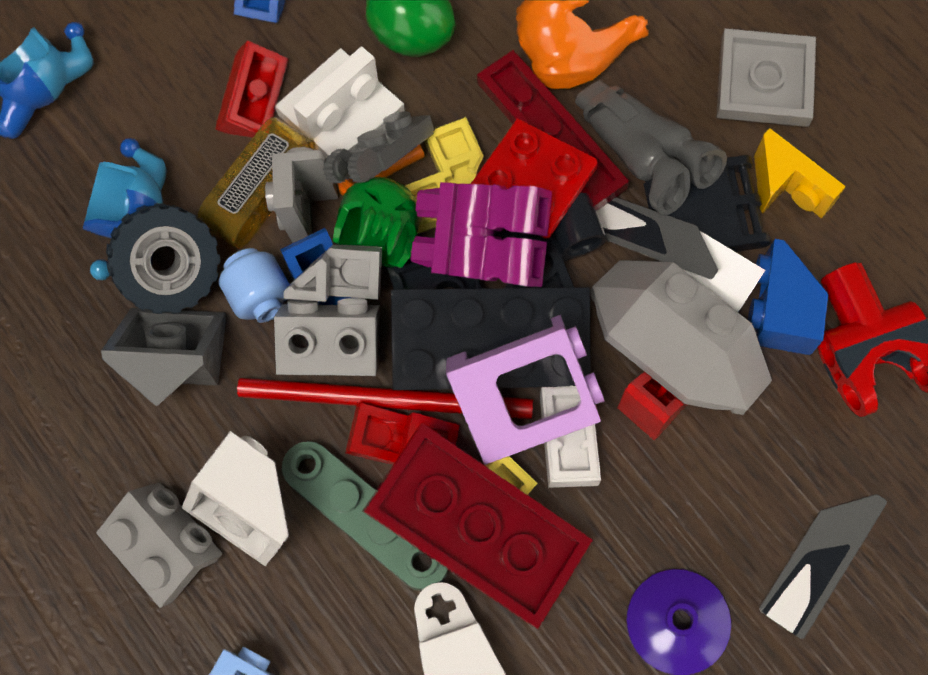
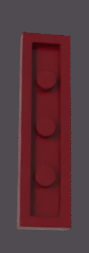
(524, 96)

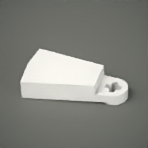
(454, 646)

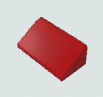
(251, 90)

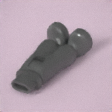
(651, 145)

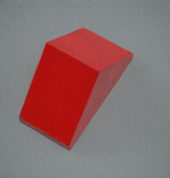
(650, 405)

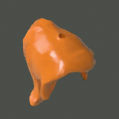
(565, 47)

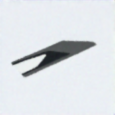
(657, 236)
(820, 563)

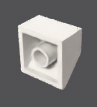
(240, 497)

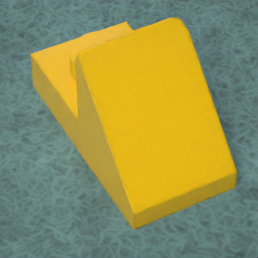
(784, 167)

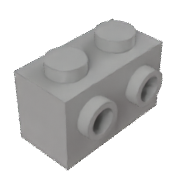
(327, 338)

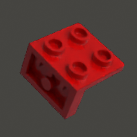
(539, 160)

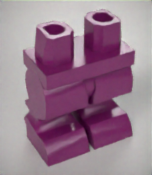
(466, 228)

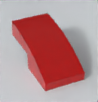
(384, 433)

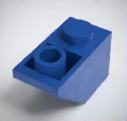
(789, 304)

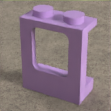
(483, 404)

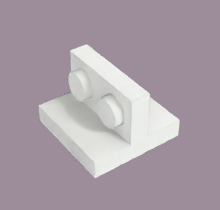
(339, 102)

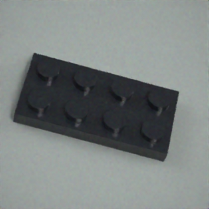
(446, 322)

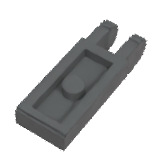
(378, 148)

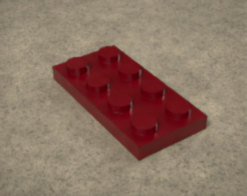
(478, 525)

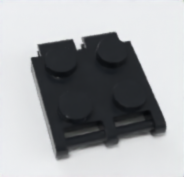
(721, 208)

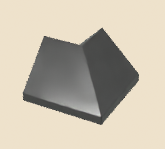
(167, 350)

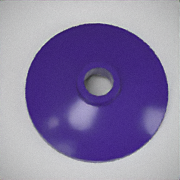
(658, 639)

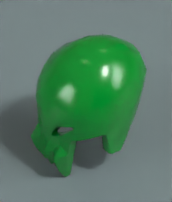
(411, 26)
(379, 215)

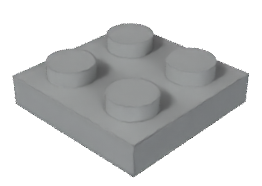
(766, 77)

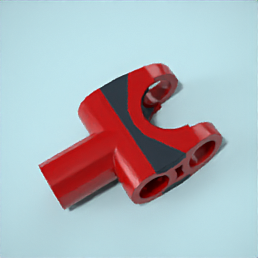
(869, 338)

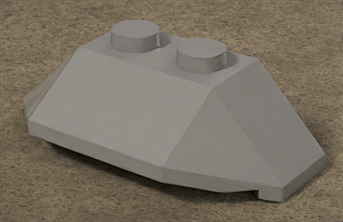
(681, 335)

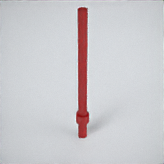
(368, 395)

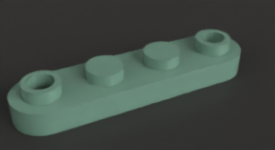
(341, 498)

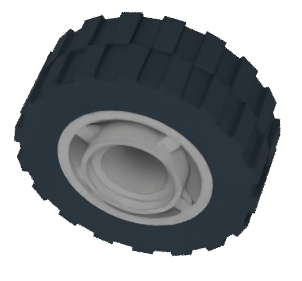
(188, 275)

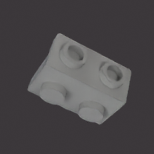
(295, 184)
(158, 542)

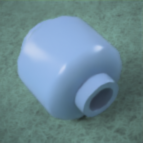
(253, 284)

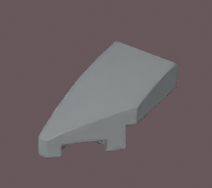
(340, 272)

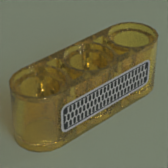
(238, 201)

